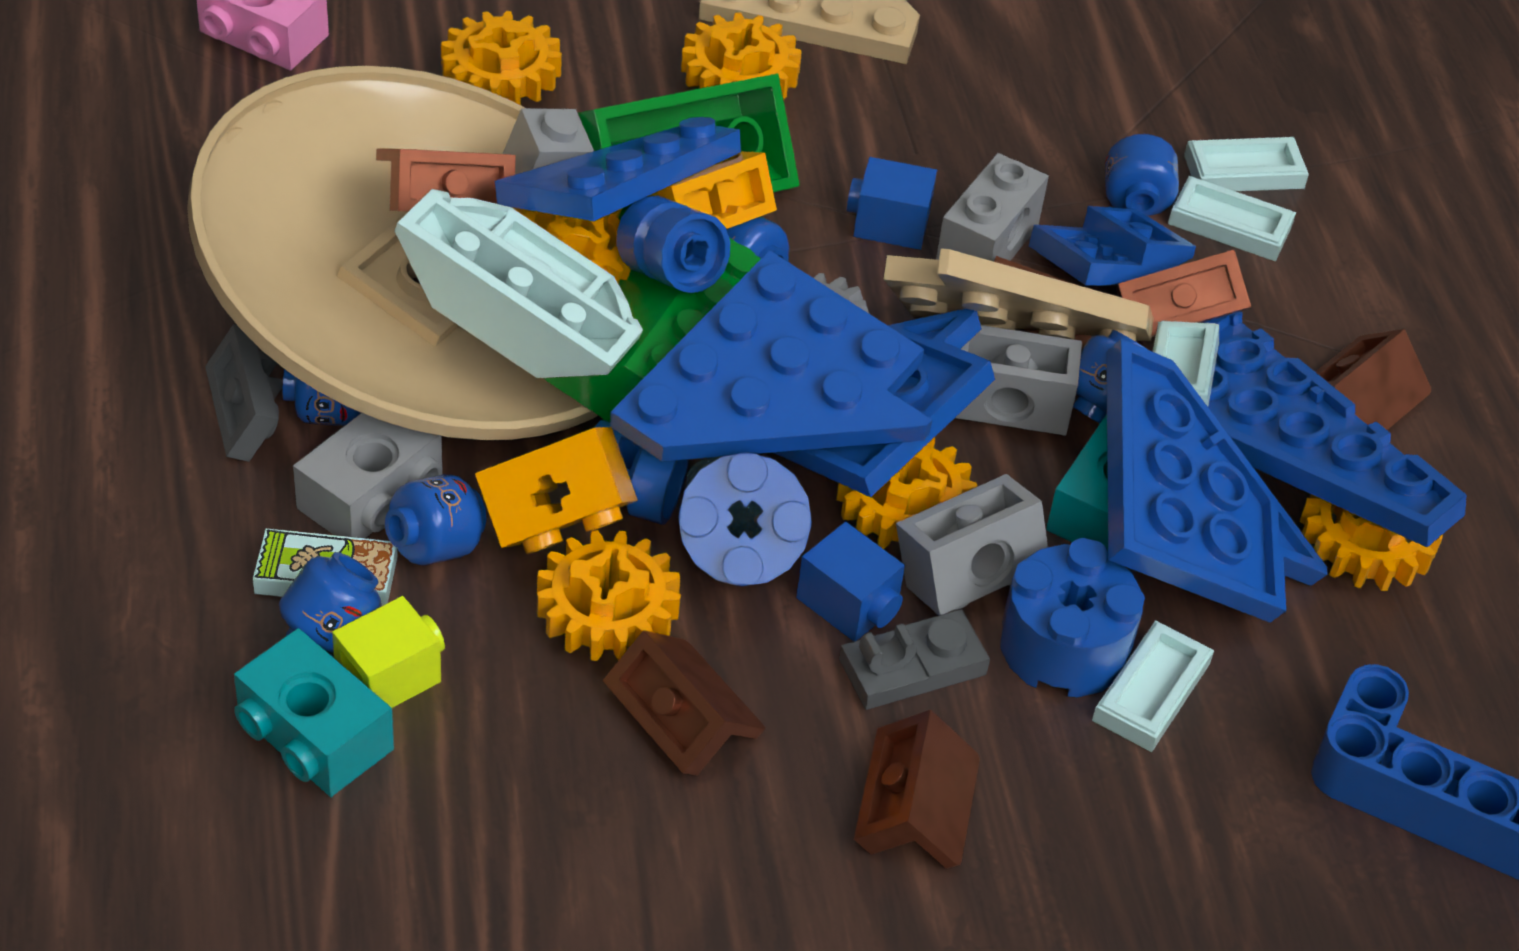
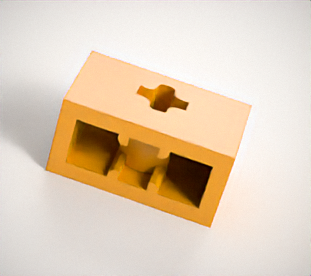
(520, 488)

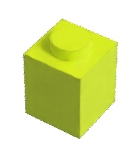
(392, 651)

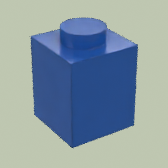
(892, 202)
(851, 582)

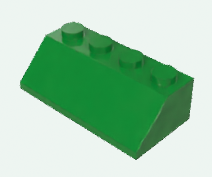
(747, 105)
(665, 319)

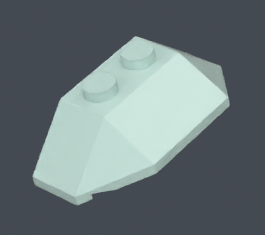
(517, 287)

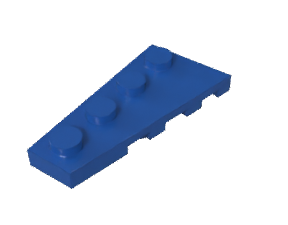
(620, 174)

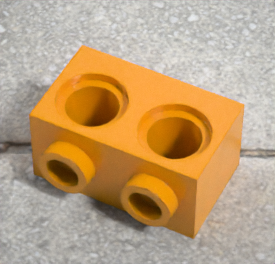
(729, 190)

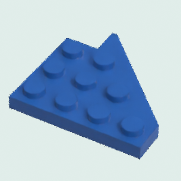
(776, 372)
(938, 388)
(1189, 498)

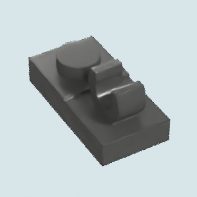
(243, 394)
(914, 659)

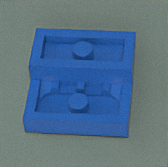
(1111, 246)

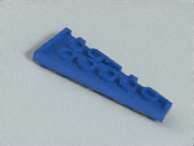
(1309, 437)

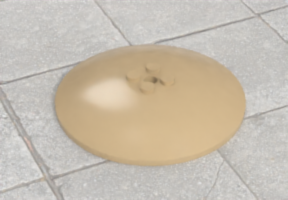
(309, 257)

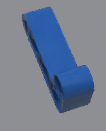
(1413, 780)

